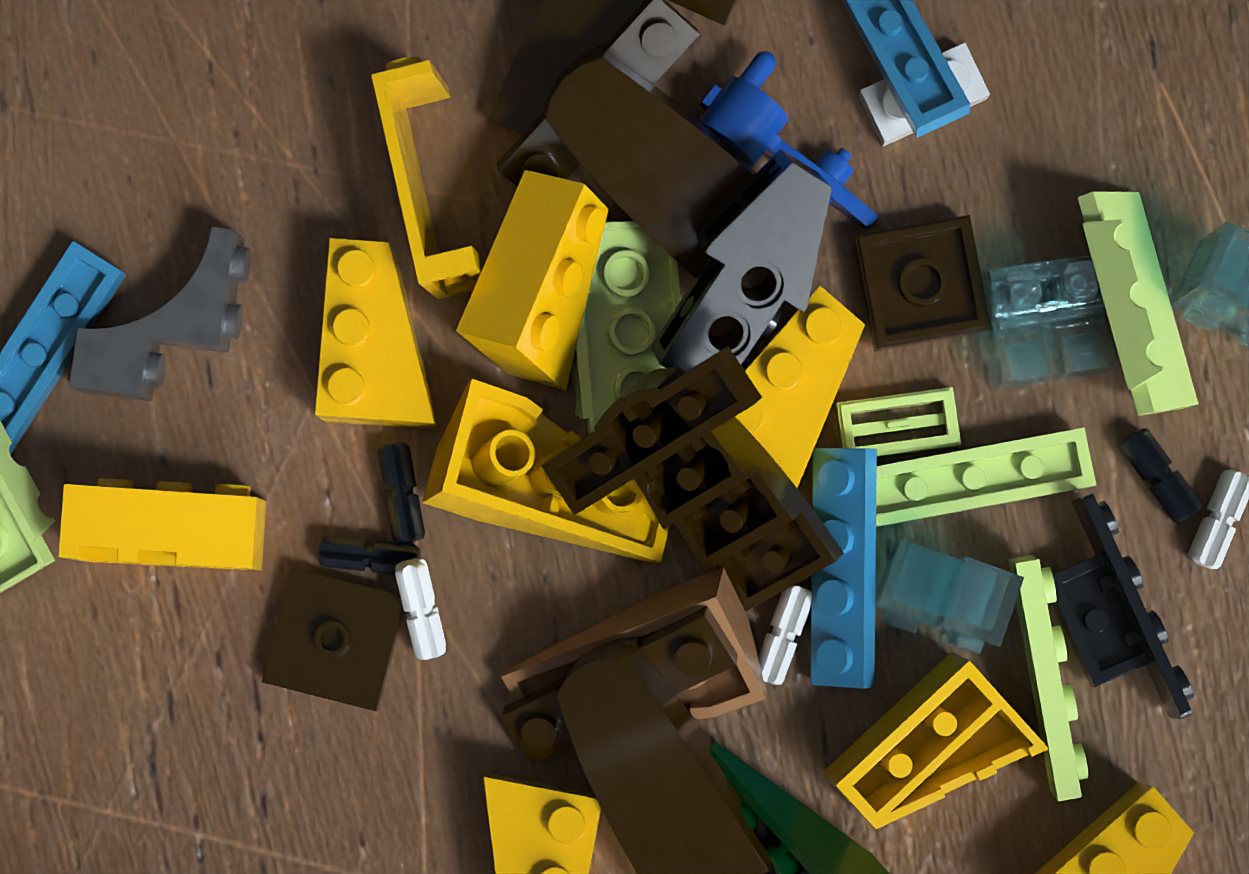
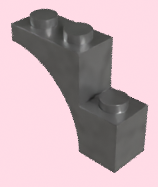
(202, 316)

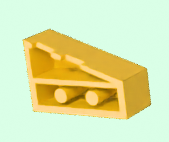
(537, 280)
(369, 343)
(800, 380)
(163, 525)
(930, 743)
(540, 826)
(1129, 838)

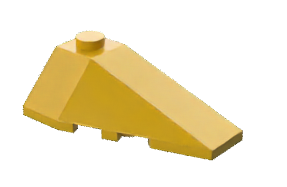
(494, 474)

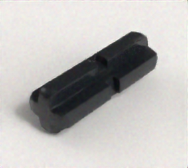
(399, 481)
(1167, 485)
(358, 554)

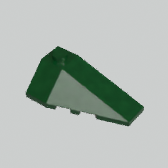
(789, 830)

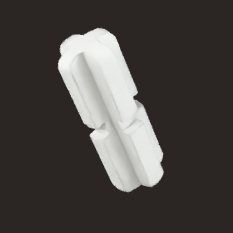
(1216, 530)
(419, 602)
(787, 622)

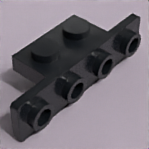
(1108, 618)

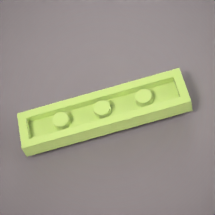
(983, 477)
(1053, 702)

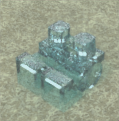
(1039, 293)

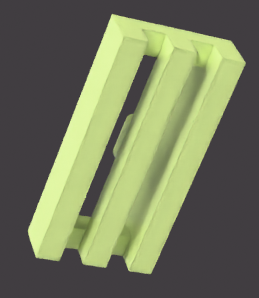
(948, 418)

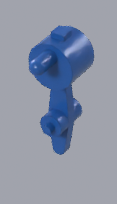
(751, 124)

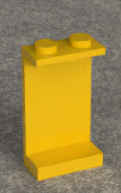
(401, 87)

